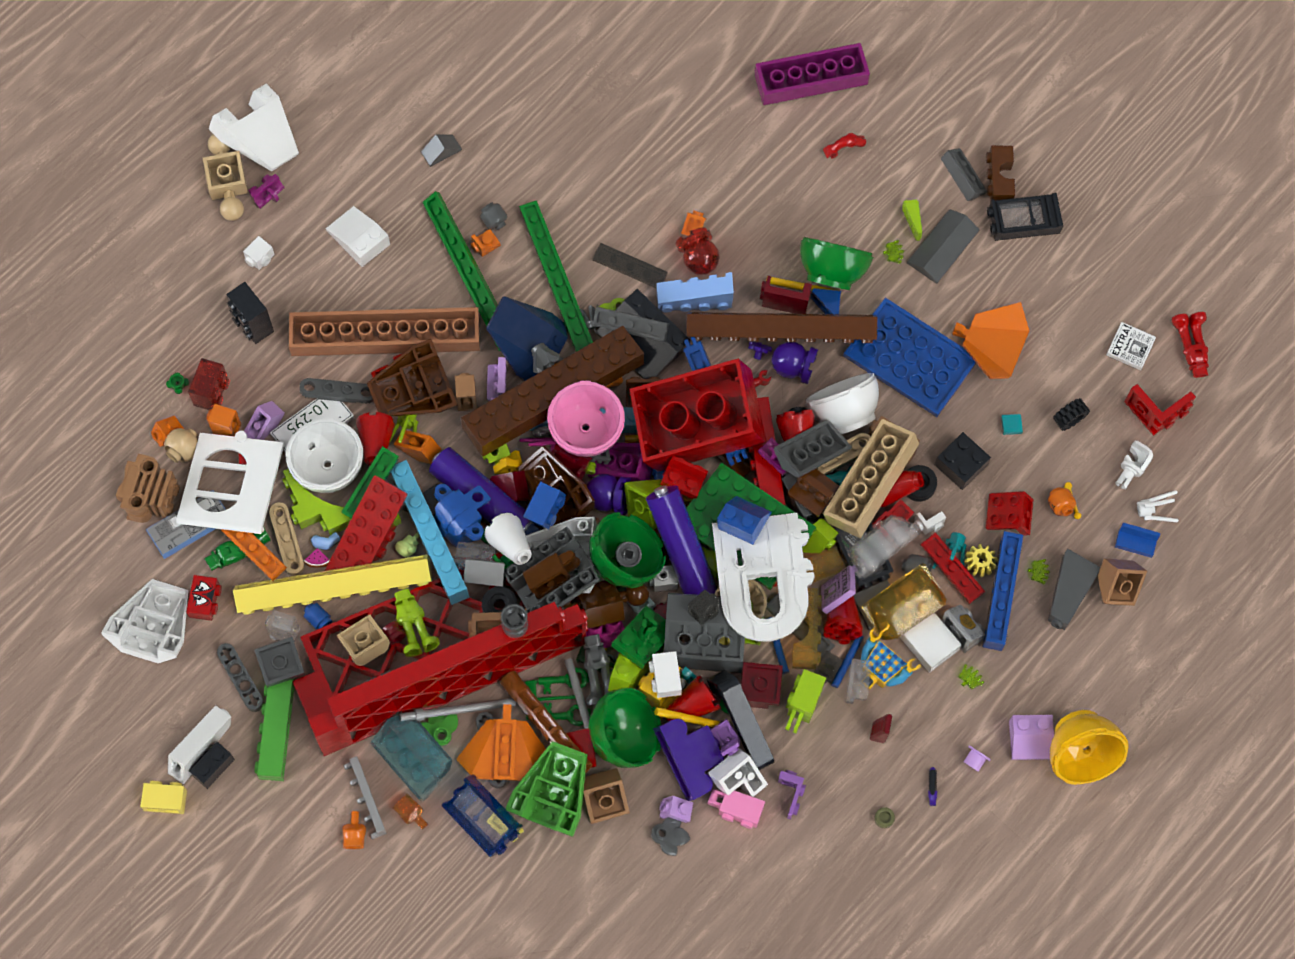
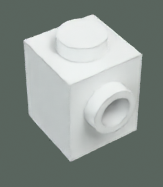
(258, 253)
(665, 580)

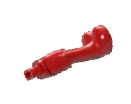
(1196, 354)

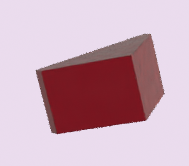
(513, 485)

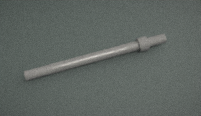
(420, 714)

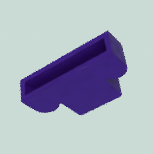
(689, 755)

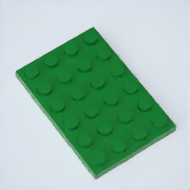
(720, 489)

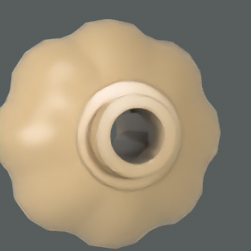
(181, 444)

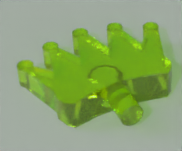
(894, 252)
(1038, 571)
(969, 678)

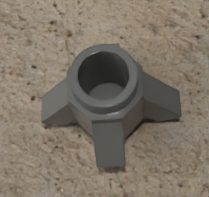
(543, 357)

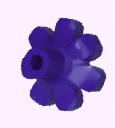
(759, 348)

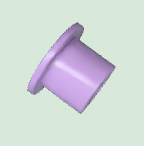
(975, 759)

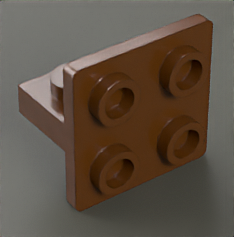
(813, 491)

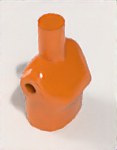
(354, 833)

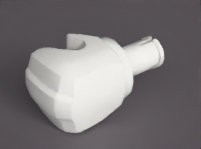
(1142, 456)

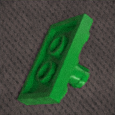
(642, 637)

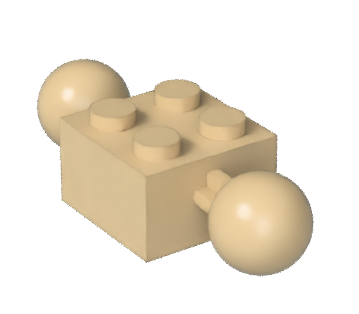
(225, 178)

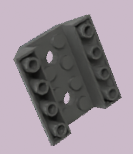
(577, 584)
(703, 648)

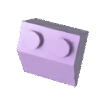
(1031, 736)

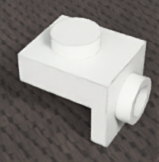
(934, 523)

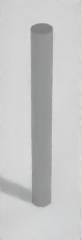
(578, 692)

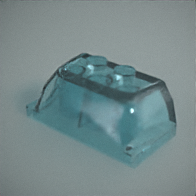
(412, 755)

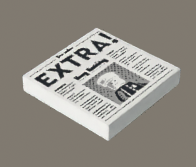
(1131, 346)

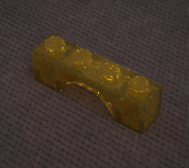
(805, 652)

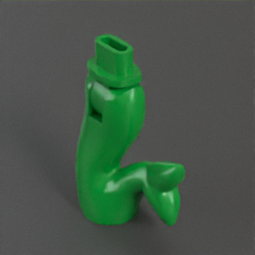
(229, 553)

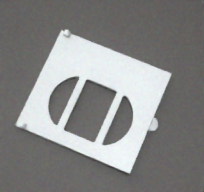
(254, 498)

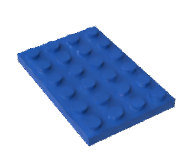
(912, 358)

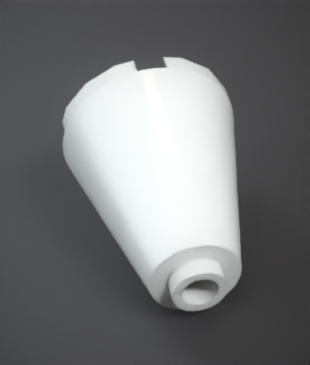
(509, 538)

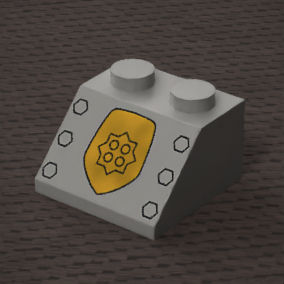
(963, 627)

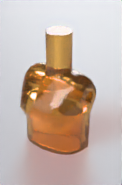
(410, 811)

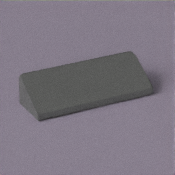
(963, 174)

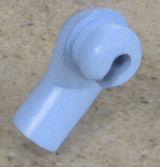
(325, 543)

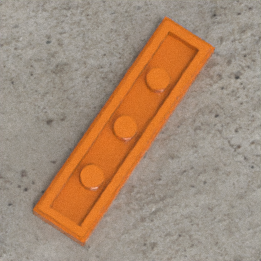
(257, 552)

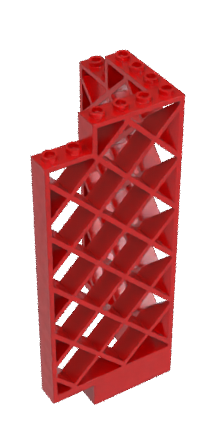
(418, 684)

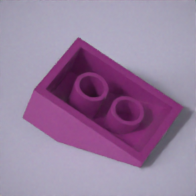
(625, 462)

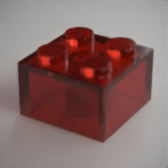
(208, 384)

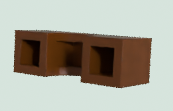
(1000, 159)

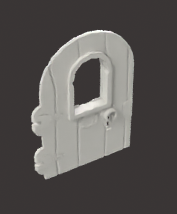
(773, 554)

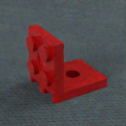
(1151, 415)

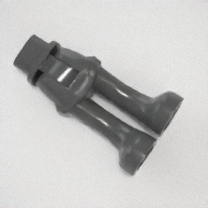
(596, 659)

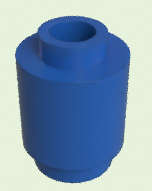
(317, 616)

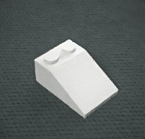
(359, 235)

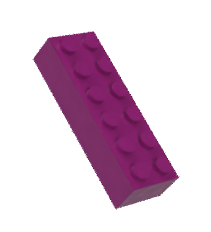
(811, 74)

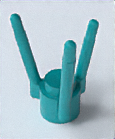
(955, 544)

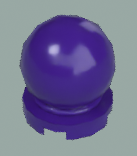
(793, 361)
(609, 493)

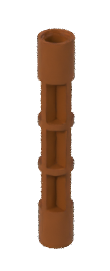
(537, 712)

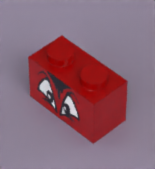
(203, 598)

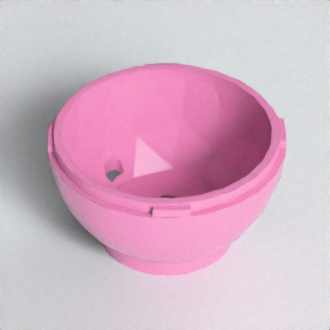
(580, 406)

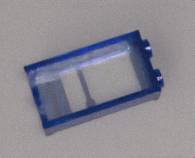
(482, 817)

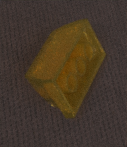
(904, 603)

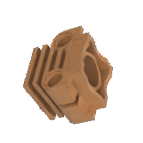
(147, 490)

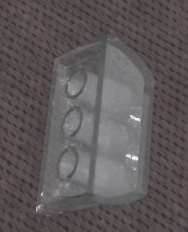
(881, 544)

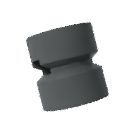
(628, 554)
(514, 621)

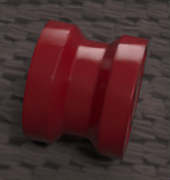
(393, 632)

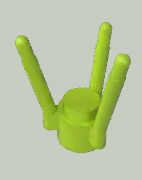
(405, 422)

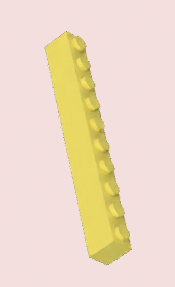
(332, 583)

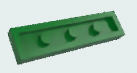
(381, 466)

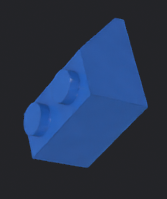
(544, 506)
(742, 519)

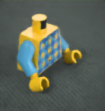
(886, 665)

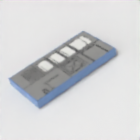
(172, 537)

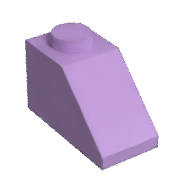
(264, 421)

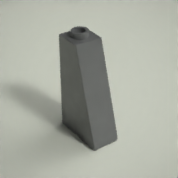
(1072, 585)

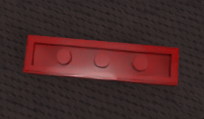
(952, 569)

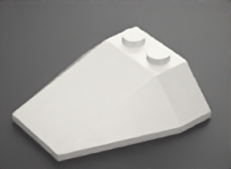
(150, 623)

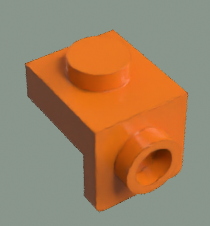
(163, 428)

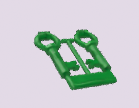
(546, 682)

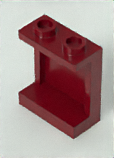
(785, 299)

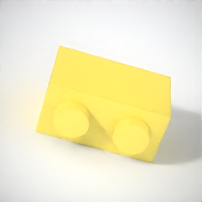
(163, 798)

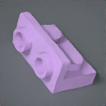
(496, 379)

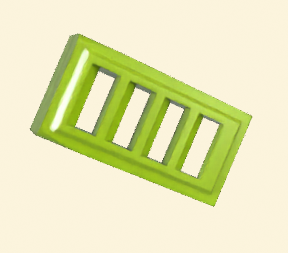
(912, 214)

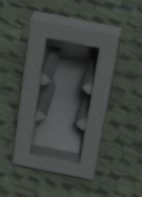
(440, 148)

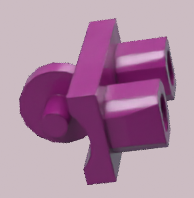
(267, 191)
(768, 453)

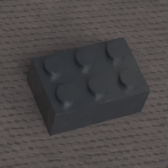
(249, 313)

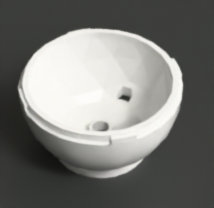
(846, 403)
(334, 444)

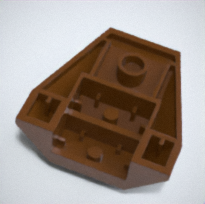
(413, 384)
(548, 469)

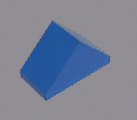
(826, 300)

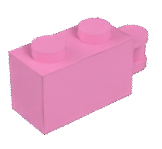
(738, 807)

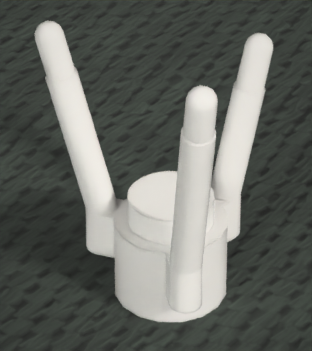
(1147, 507)

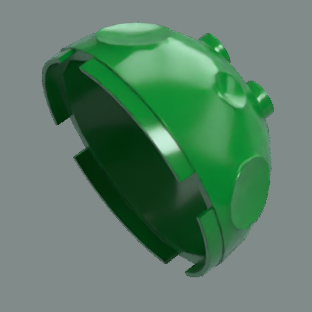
(618, 529)
(624, 728)

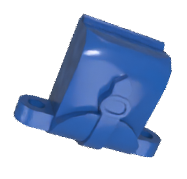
(458, 514)

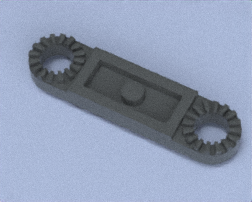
(335, 390)

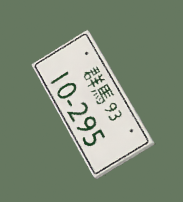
(315, 410)

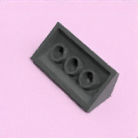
(943, 245)
(811, 449)

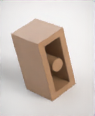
(465, 392)

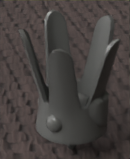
(589, 322)

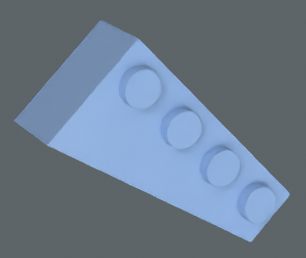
(696, 294)

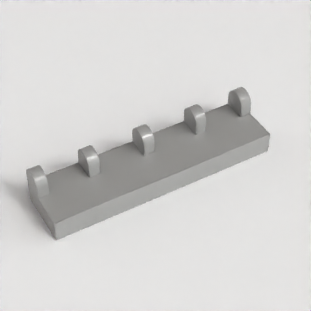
(367, 797)

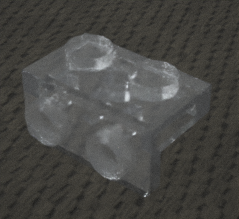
(473, 551)

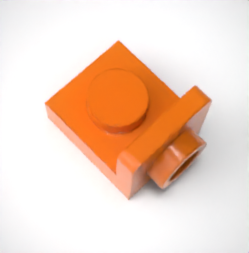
(693, 221)
(484, 243)

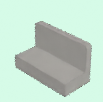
(484, 572)

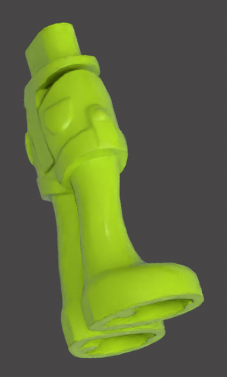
(411, 613)

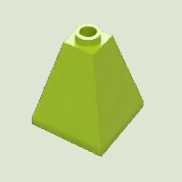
(636, 499)

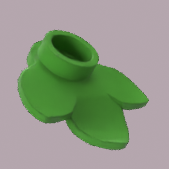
(441, 725)

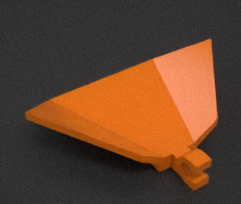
(995, 339)
(502, 749)

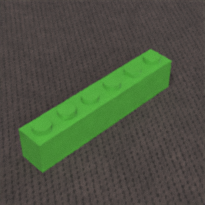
(275, 731)

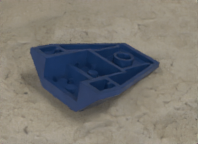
(519, 328)

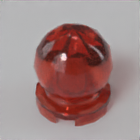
(699, 252)

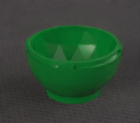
(833, 263)

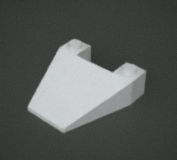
(261, 134)

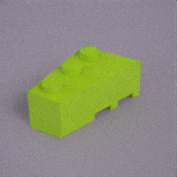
(626, 673)

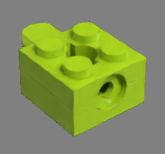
(804, 700)

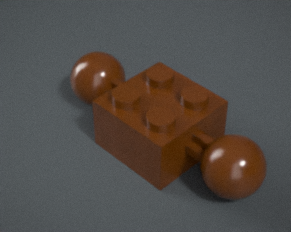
(605, 603)

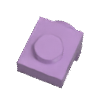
(676, 808)

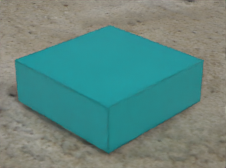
(1012, 424)

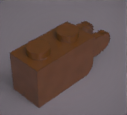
(550, 573)

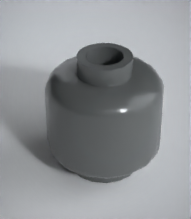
(493, 216)
(914, 561)

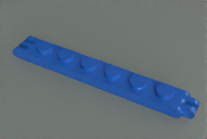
(697, 360)

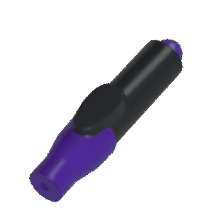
(932, 793)

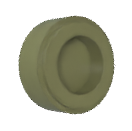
(884, 817)

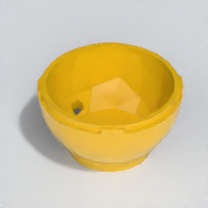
(1105, 753)

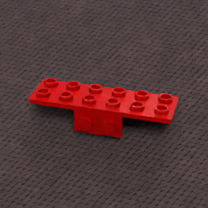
(370, 526)

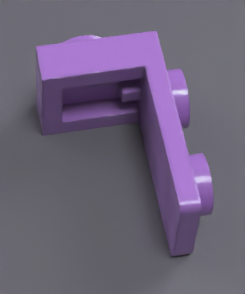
(727, 737)
(791, 779)

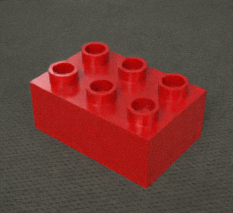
(698, 414)

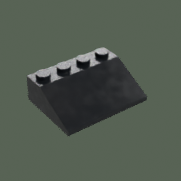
(657, 354)

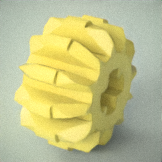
(988, 560)

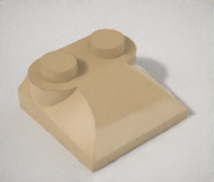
(364, 641)

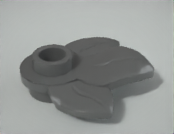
(673, 836)

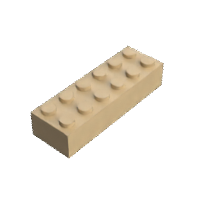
(871, 478)

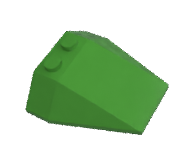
(552, 790)

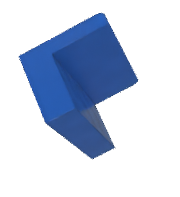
(1137, 540)

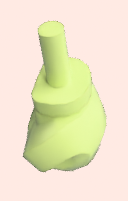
(407, 546)

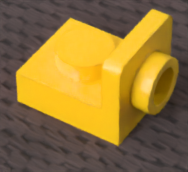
(508, 464)

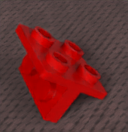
(685, 476)

